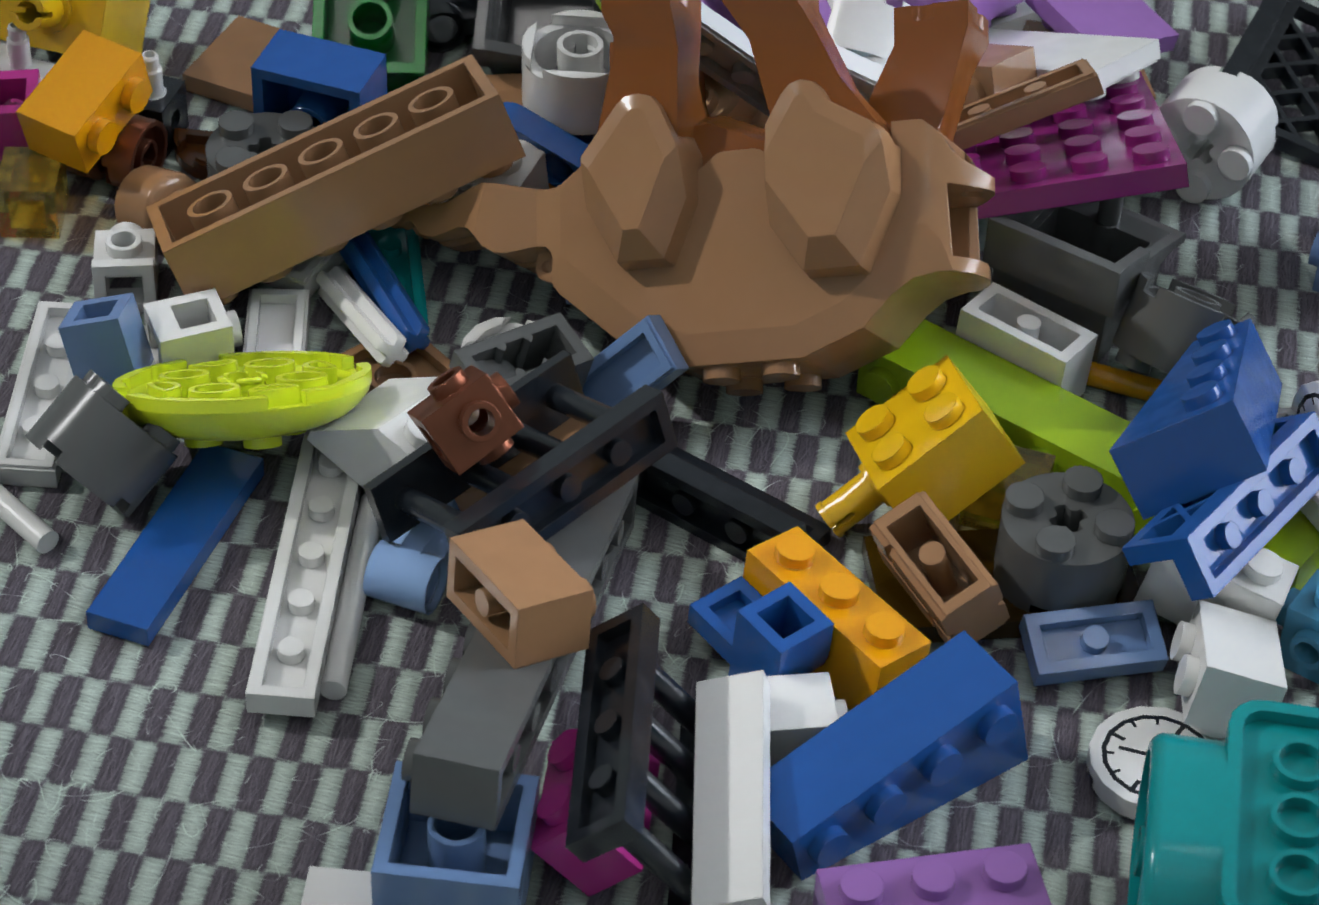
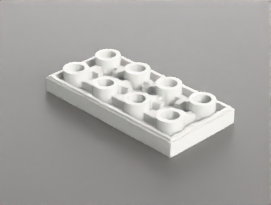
(1112, 57)

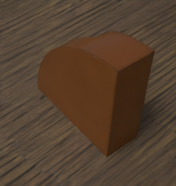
(190, 151)

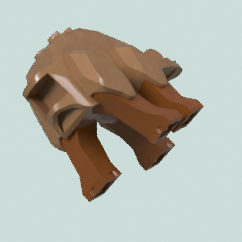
(756, 244)

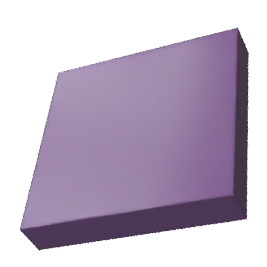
(1106, 18)

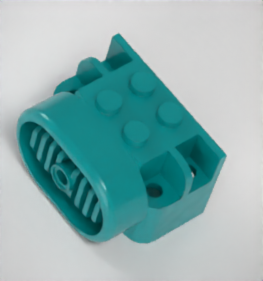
(1231, 814)

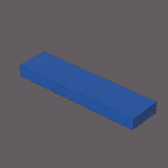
(175, 544)

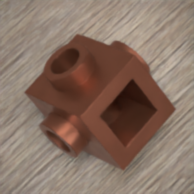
(446, 420)

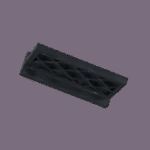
(1260, 58)

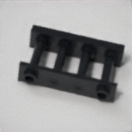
(551, 490)
(614, 748)

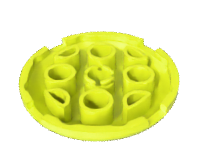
(245, 396)

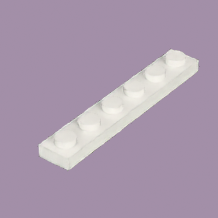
(304, 588)

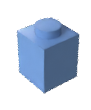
(105, 337)

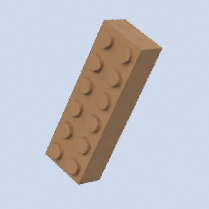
(336, 182)

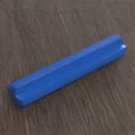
(385, 289)

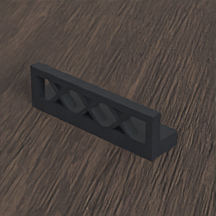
(719, 505)

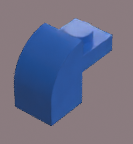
(765, 632)

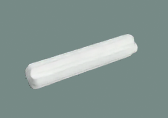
(362, 316)

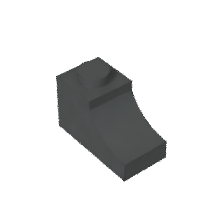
(525, 349)

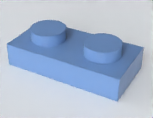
(1093, 642)

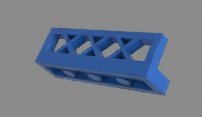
(1227, 528)

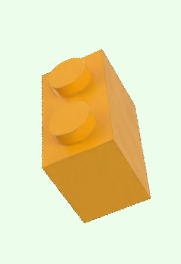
(85, 101)

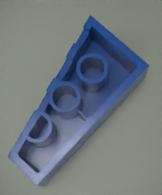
(1203, 422)
(897, 756)

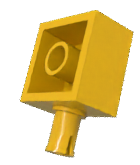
(57, 23)
(925, 439)

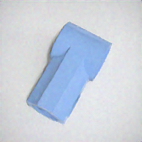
(410, 569)

